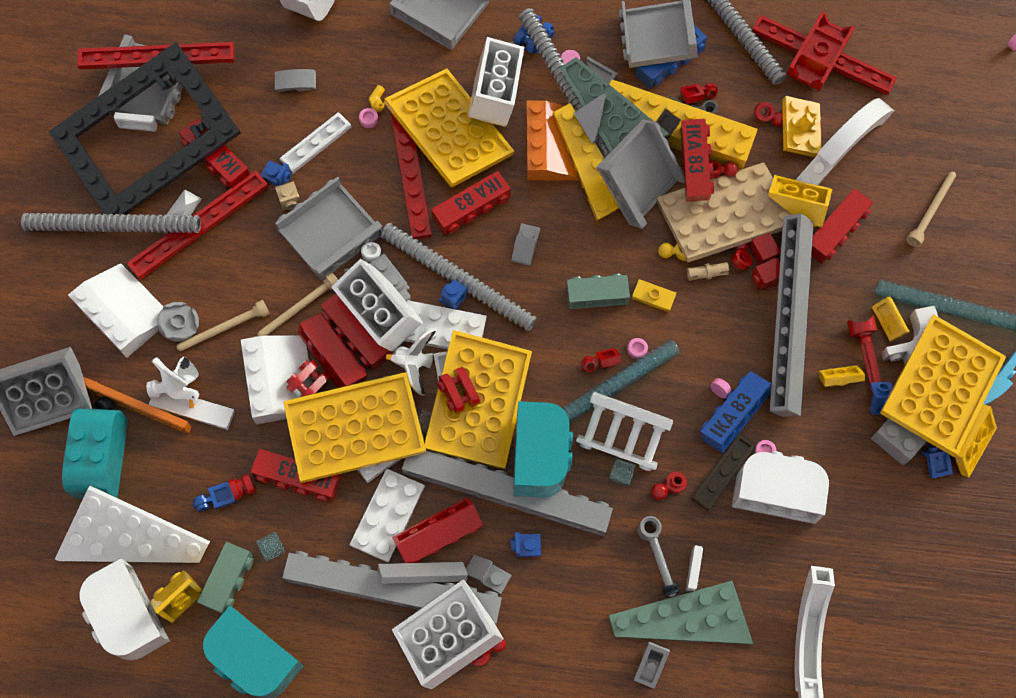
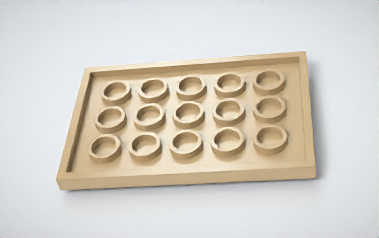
(732, 217)

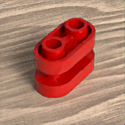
(307, 369)
(455, 402)

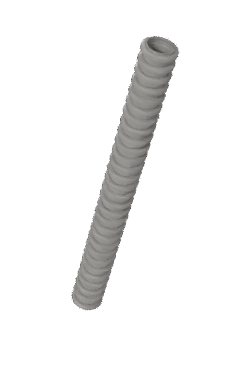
(749, 40)
(554, 62)
(110, 222)
(452, 272)

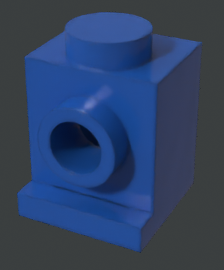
(453, 295)

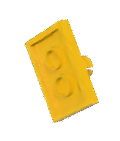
(801, 126)
(976, 441)

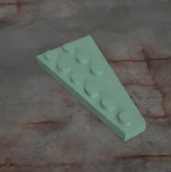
(618, 114)
(697, 616)

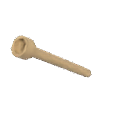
(916, 236)
(330, 280)
(258, 310)

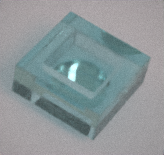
(622, 472)
(271, 546)

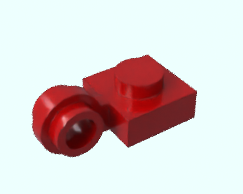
(695, 93)
(605, 358)

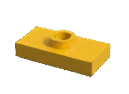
(654, 295)
(890, 319)
(841, 376)

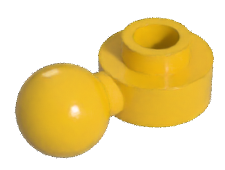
(666, 250)

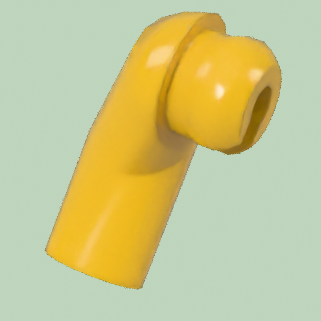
(375, 100)

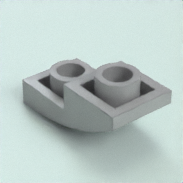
(295, 79)

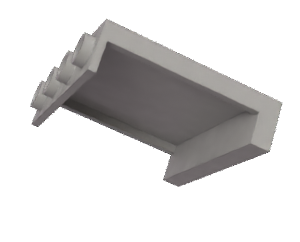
(439, 19)
(658, 33)
(152, 100)
(640, 171)
(328, 228)

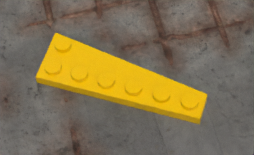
(586, 159)

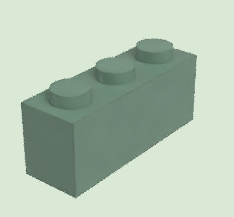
(597, 291)
(226, 578)

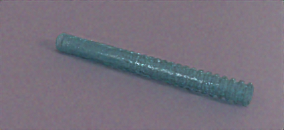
(947, 304)
(622, 379)

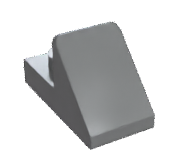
(525, 244)
(487, 574)
(651, 664)

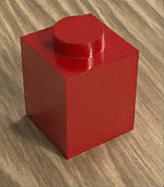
(764, 249)
(766, 274)

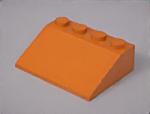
(545, 147)

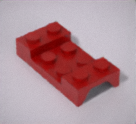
(819, 52)

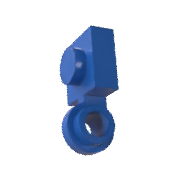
(220, 496)

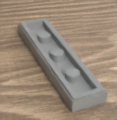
(422, 572)

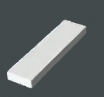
(315, 142)
(202, 412)

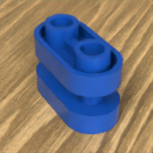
(522, 36)

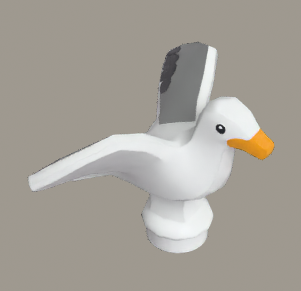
(413, 358)
(175, 381)

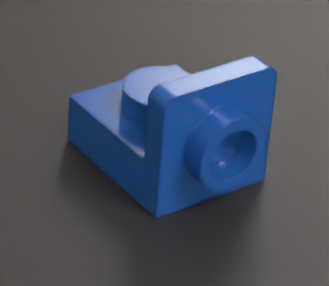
(276, 173)
(880, 394)
(938, 462)
(526, 545)

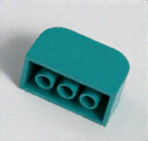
(541, 449)
(94, 451)
(248, 657)

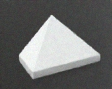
(185, 204)

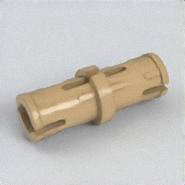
(707, 271)

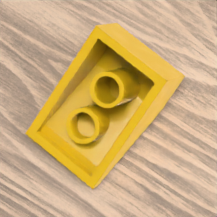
(801, 198)
(176, 596)

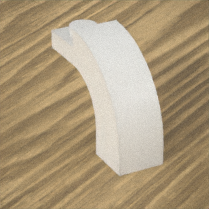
(902, 351)

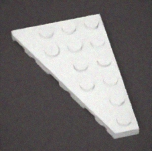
(113, 530)

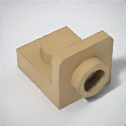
(288, 196)

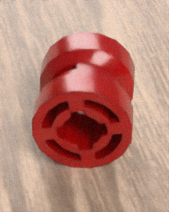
(242, 486)

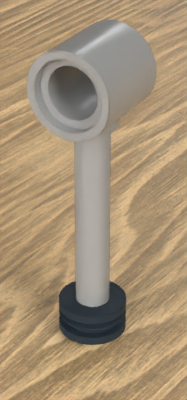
(670, 588)

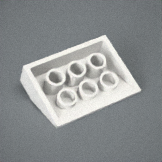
(119, 308)
(267, 368)
(446, 635)

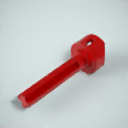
(863, 331)

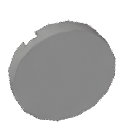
(177, 321)

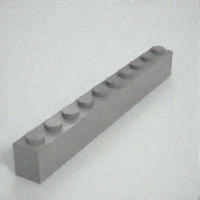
(791, 316)
(498, 488)
(366, 584)

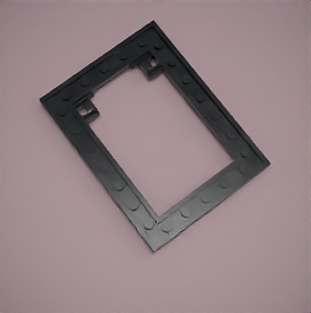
(214, 119)

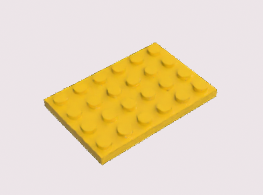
(439, 123)
(943, 385)
(354, 427)
(486, 430)

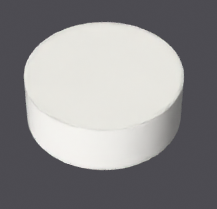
(370, 251)

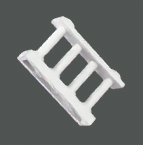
(639, 416)

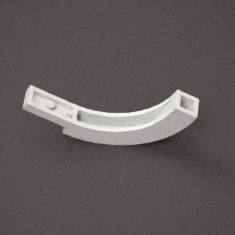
(844, 139)
(809, 632)

